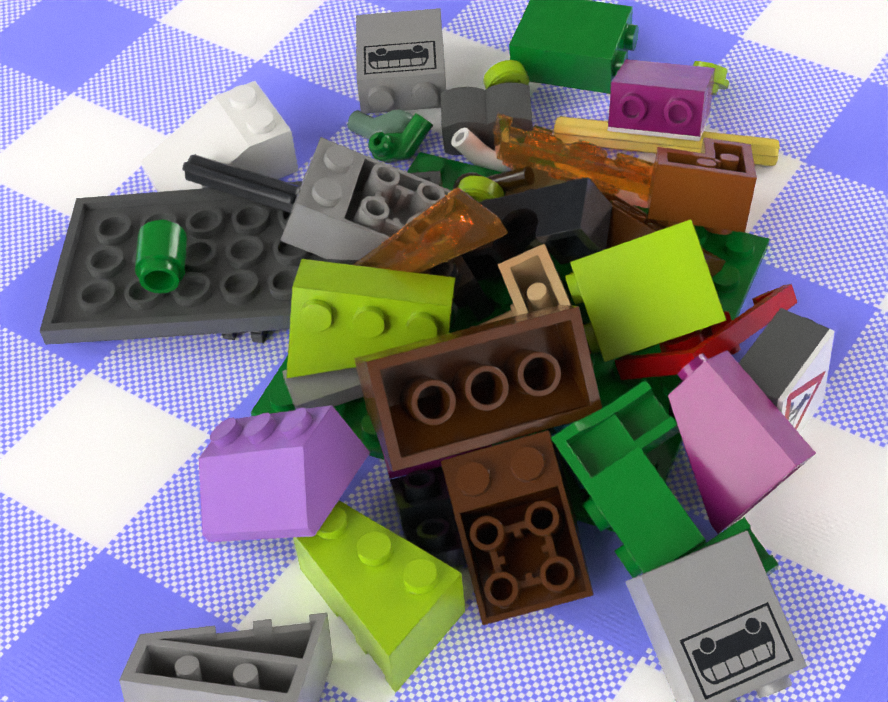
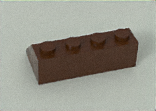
(479, 385)

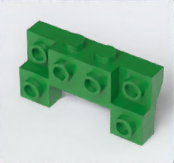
(628, 492)

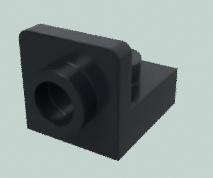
(466, 287)

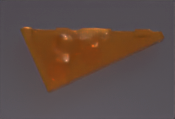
(437, 235)

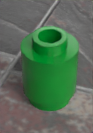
(161, 256)

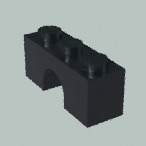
(565, 217)

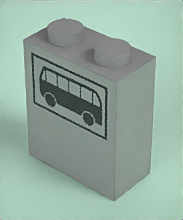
(400, 60)
(717, 624)

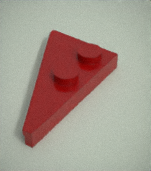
(710, 340)

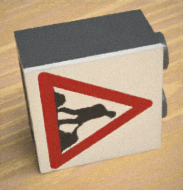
(791, 365)

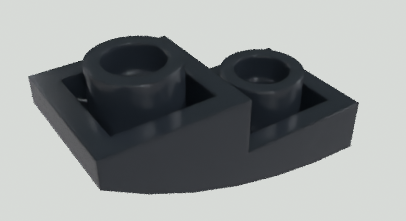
(428, 515)

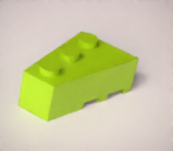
(382, 589)

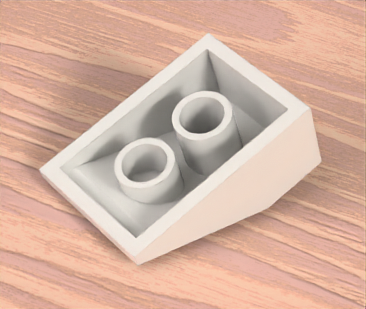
(230, 128)

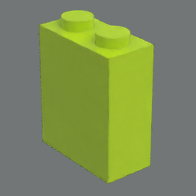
(645, 291)

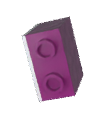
(661, 99)

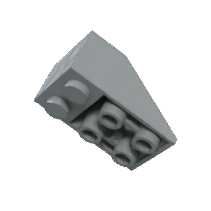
(353, 203)

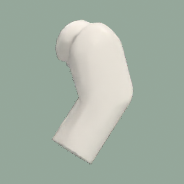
(476, 151)

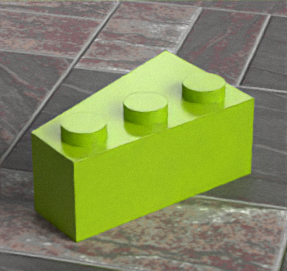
(361, 311)

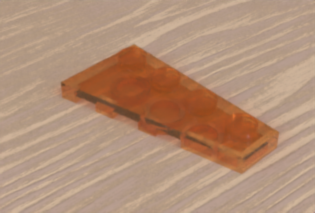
(564, 162)

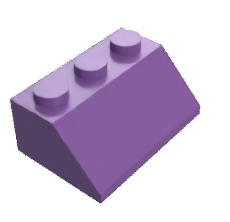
(276, 474)

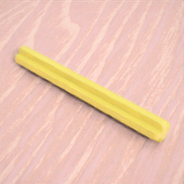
(572, 129)

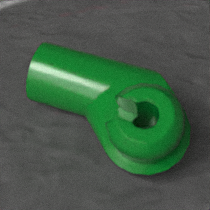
(400, 145)

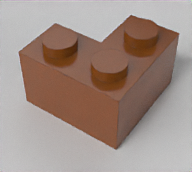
(706, 186)

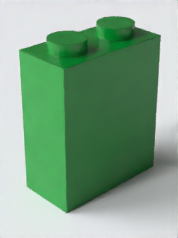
(574, 42)

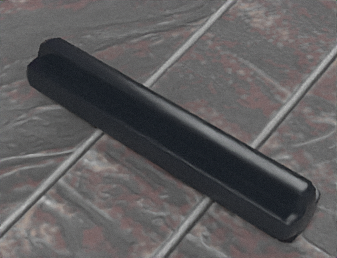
(241, 182)

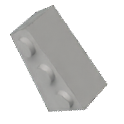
(232, 666)

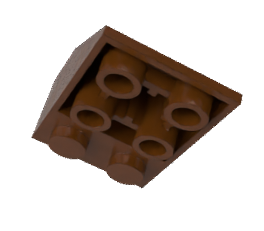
(517, 527)

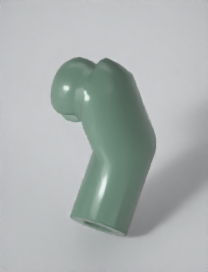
(390, 122)

